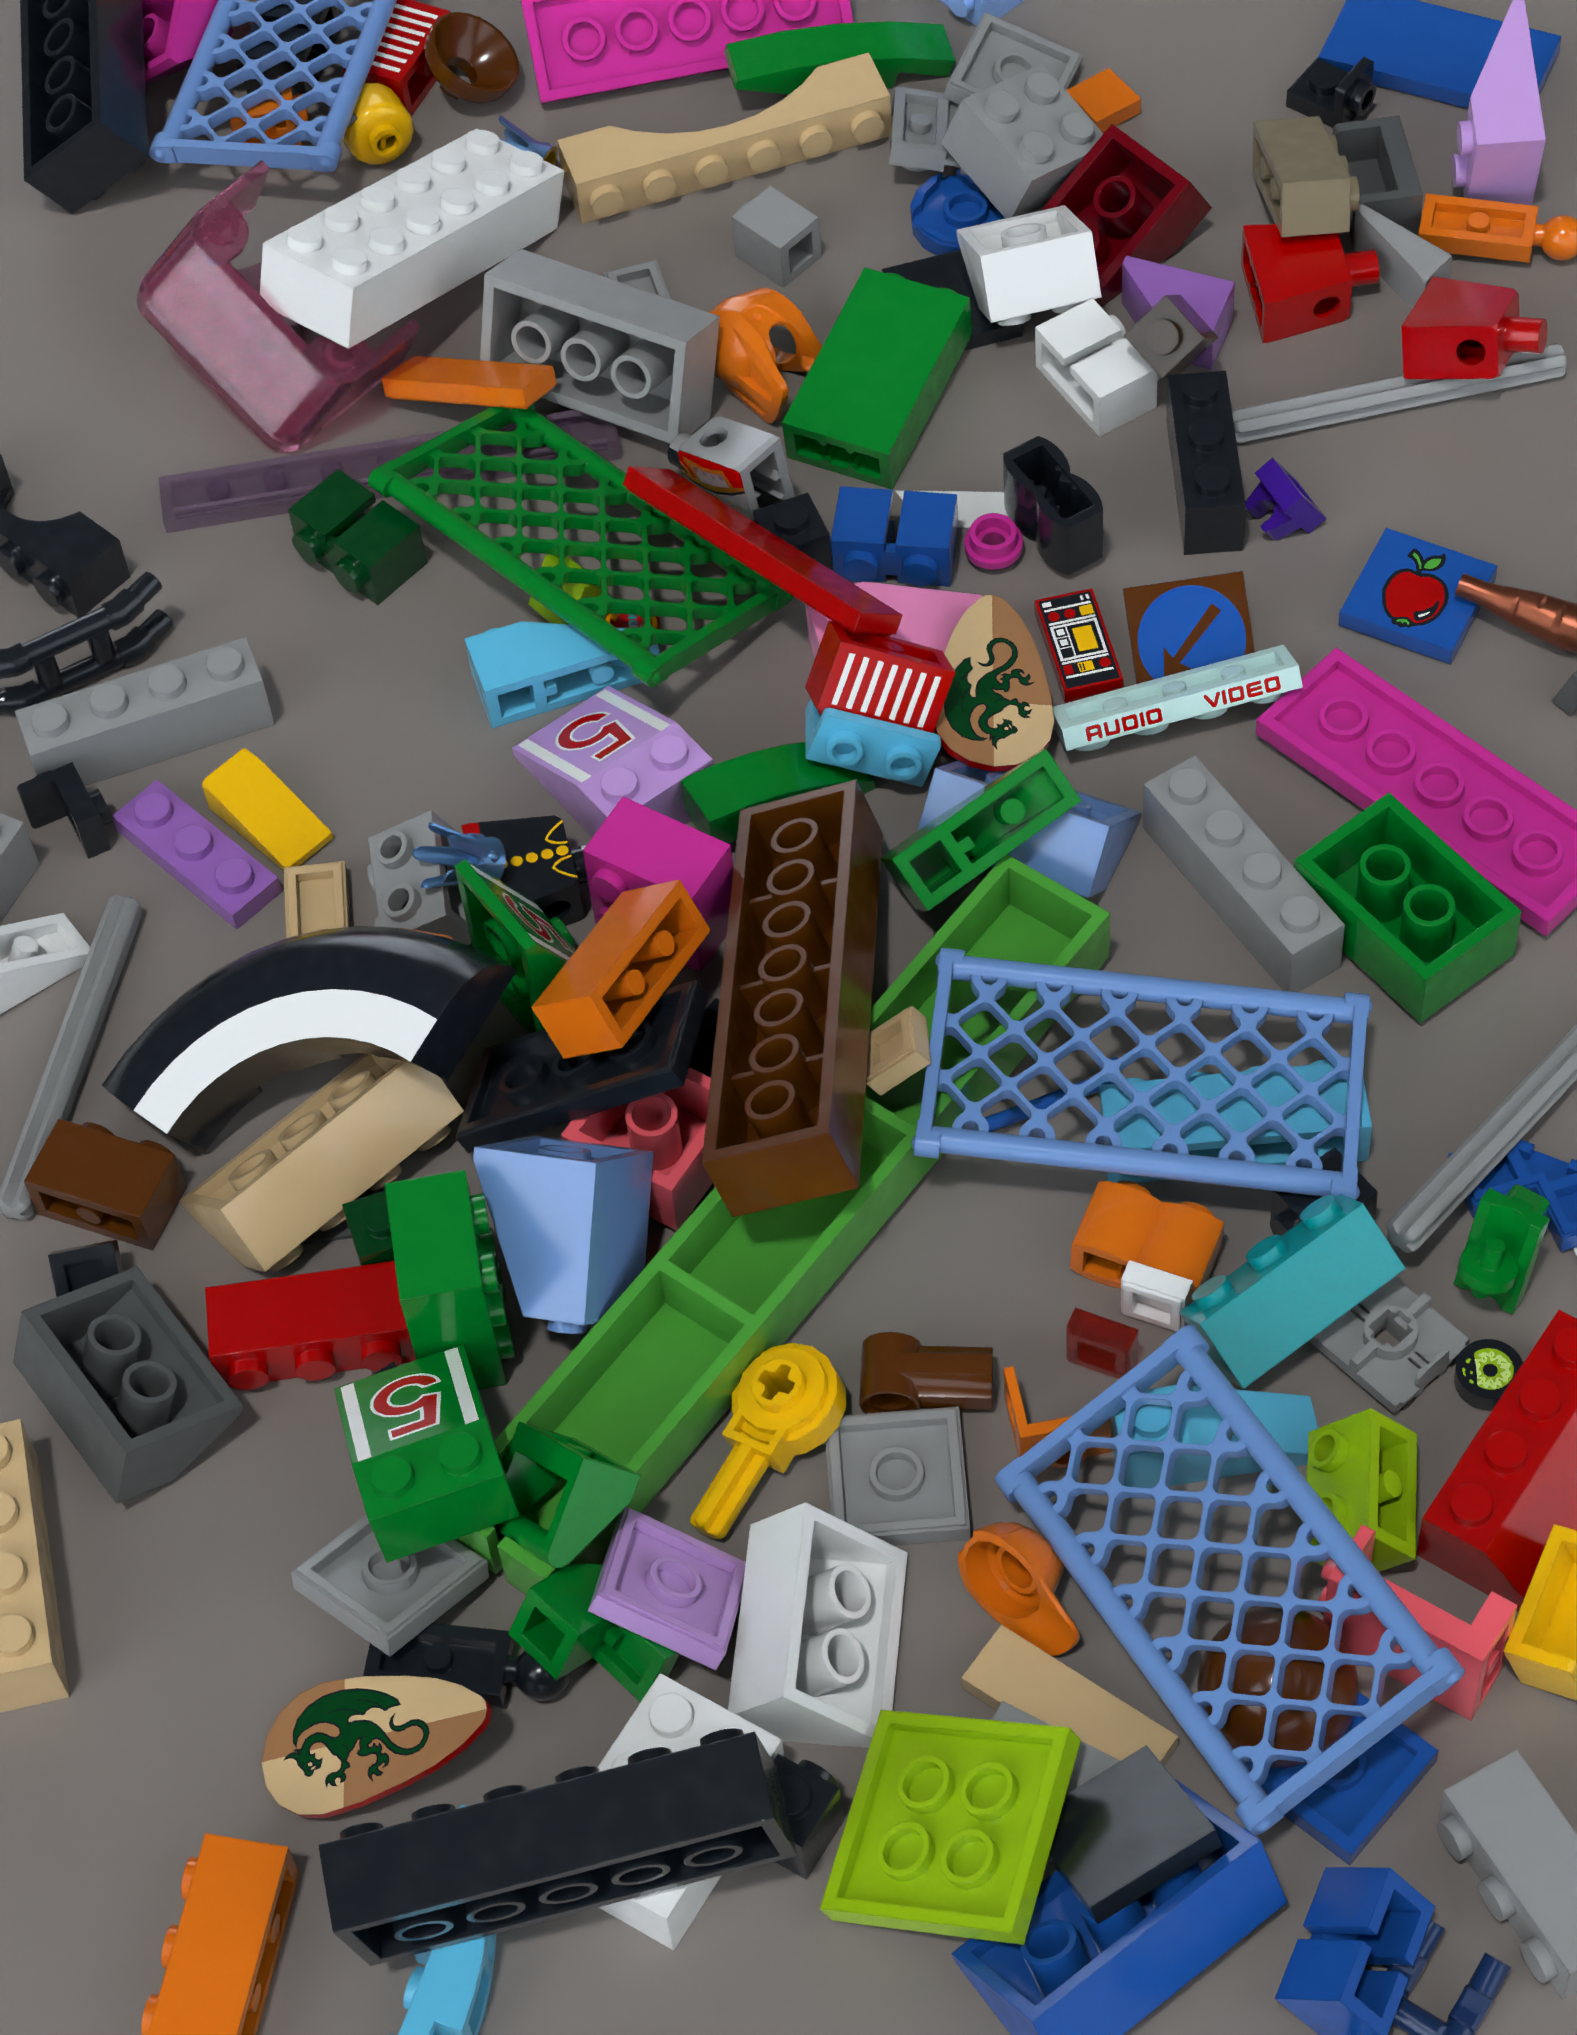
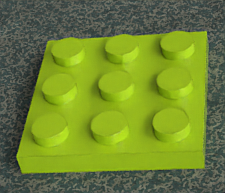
(951, 1826)

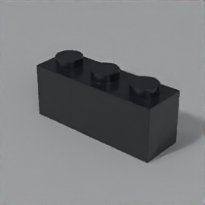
(1205, 463)

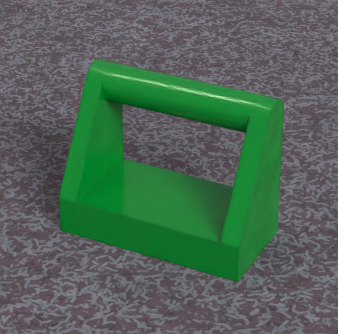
(591, 1498)

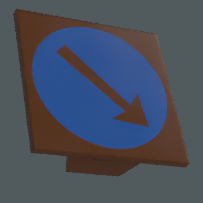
(1187, 624)

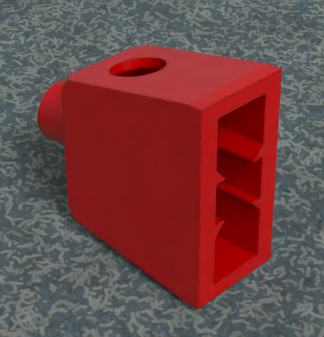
(1301, 279)
(1466, 331)

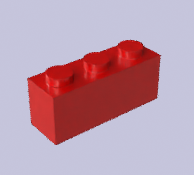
(307, 1325)

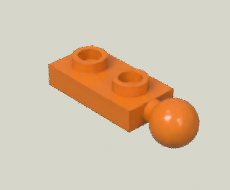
(1495, 229)

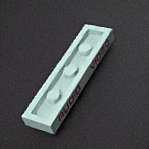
(1191, 693)

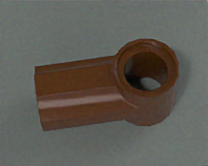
(909, 1376)

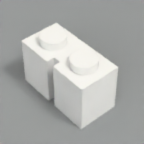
(1095, 367)

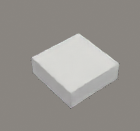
(1155, 1295)

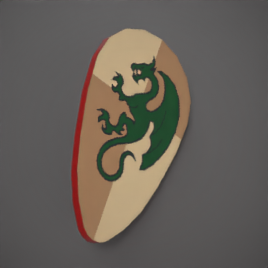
(1000, 693)
(366, 1740)

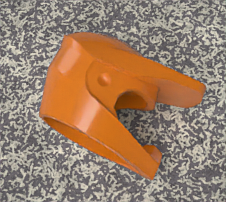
(749, 360)

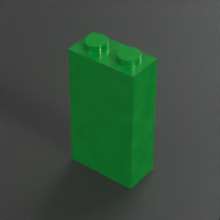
(877, 377)

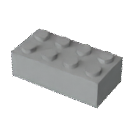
(610, 344)

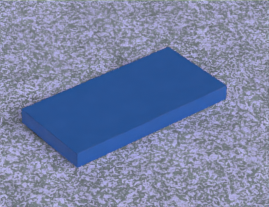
(1424, 47)

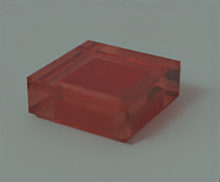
(1101, 1344)

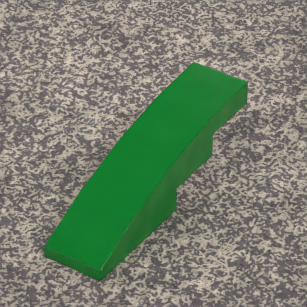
(788, 57)

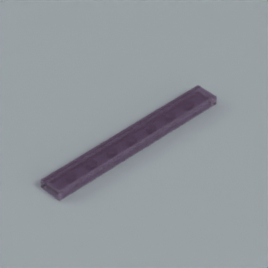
(277, 484)

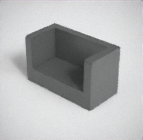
(1384, 169)

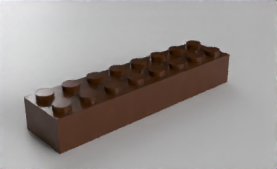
(795, 1002)

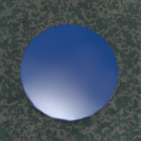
(945, 206)

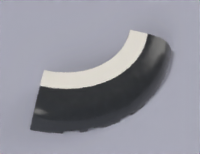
(303, 1006)

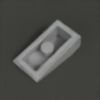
(1403, 257)

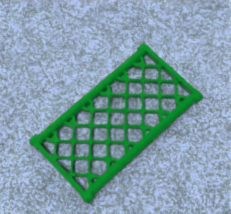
(547, 583)

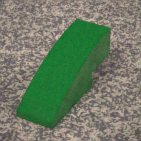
(763, 776)

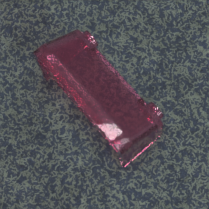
(241, 342)

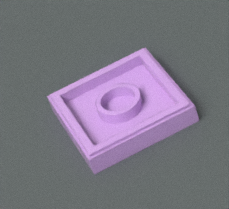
(669, 1588)

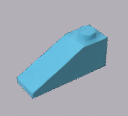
(540, 669)
(1283, 1415)

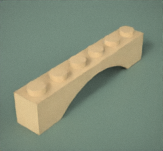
(629, 169)

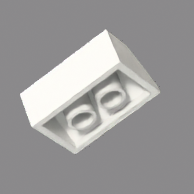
(817, 1629)

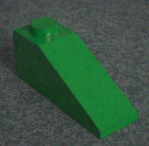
(980, 831)

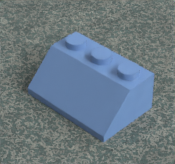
(1073, 850)

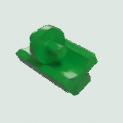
(1503, 1246)

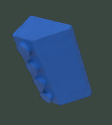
(1116, 1972)

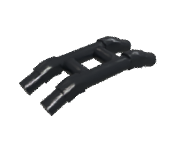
(92, 628)

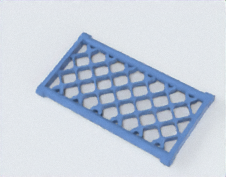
(340, 93)
(1183, 1005)
(1437, 1666)

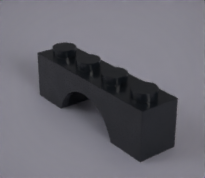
(64, 558)

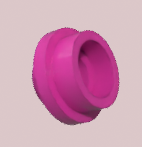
(993, 542)

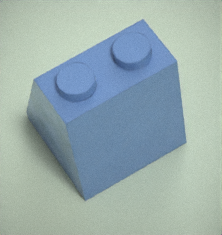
(567, 1223)

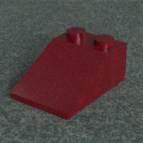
(1130, 205)

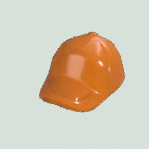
(1015, 1581)

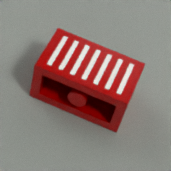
(401, 54)
(880, 678)

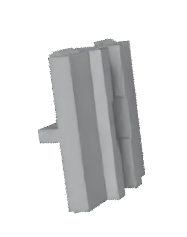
(1386, 1372)

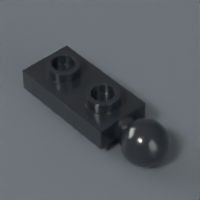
(469, 1657)

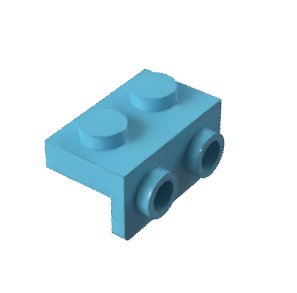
(869, 745)

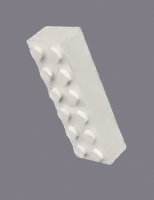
(410, 237)

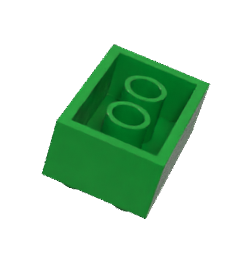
(1410, 907)
(450, 1272)

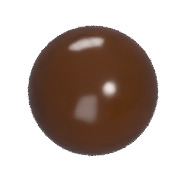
(1301, 1682)

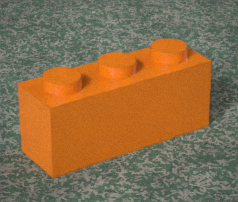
(621, 969)
(225, 1941)

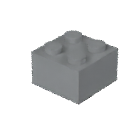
(1020, 140)

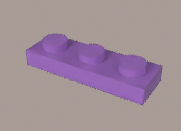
(197, 854)

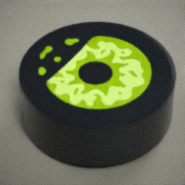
(1485, 1372)

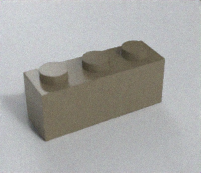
(1303, 177)

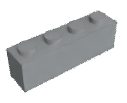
(149, 714)
(1242, 876)

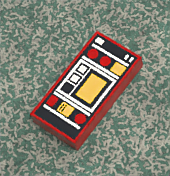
(1078, 645)

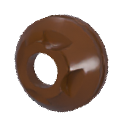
(475, 48)

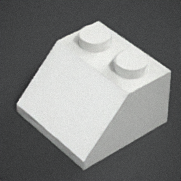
(1030, 264)

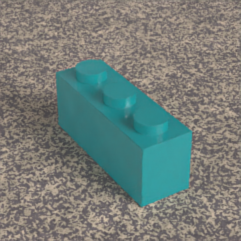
(1292, 1288)

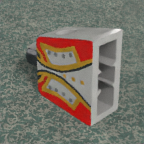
(734, 464)

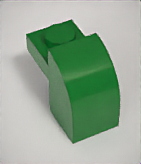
(563, 1634)

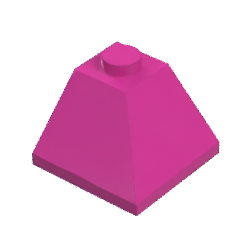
(173, 34)

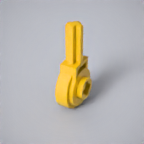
(780, 1410)

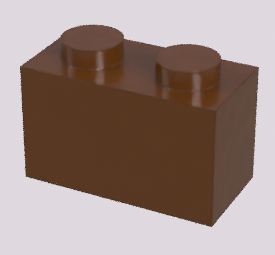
(106, 1183)

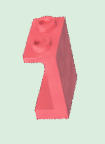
(1475, 1646)

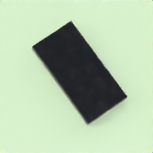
(531, 1087)

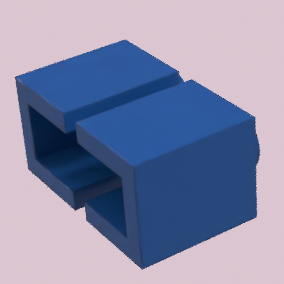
(923, 544)
(1355, 1921)

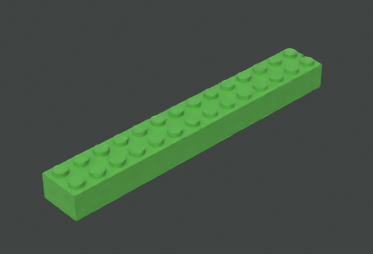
(731, 1286)

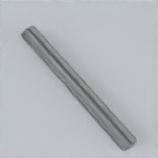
(1386, 396)
(72, 1047)
(1485, 1146)

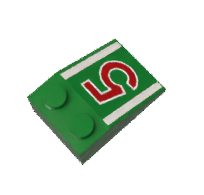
(517, 934)
(424, 1454)

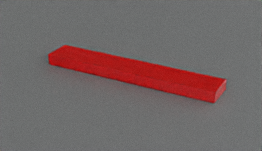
(763, 551)

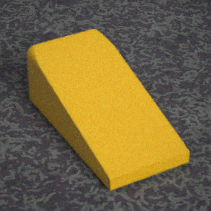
(264, 810)

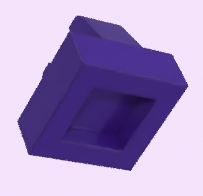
(1287, 497)

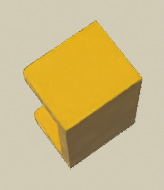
(1545, 1630)

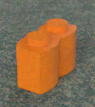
(1133, 1225)

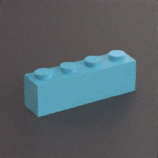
(1239, 1113)

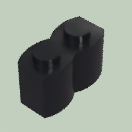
(1053, 505)

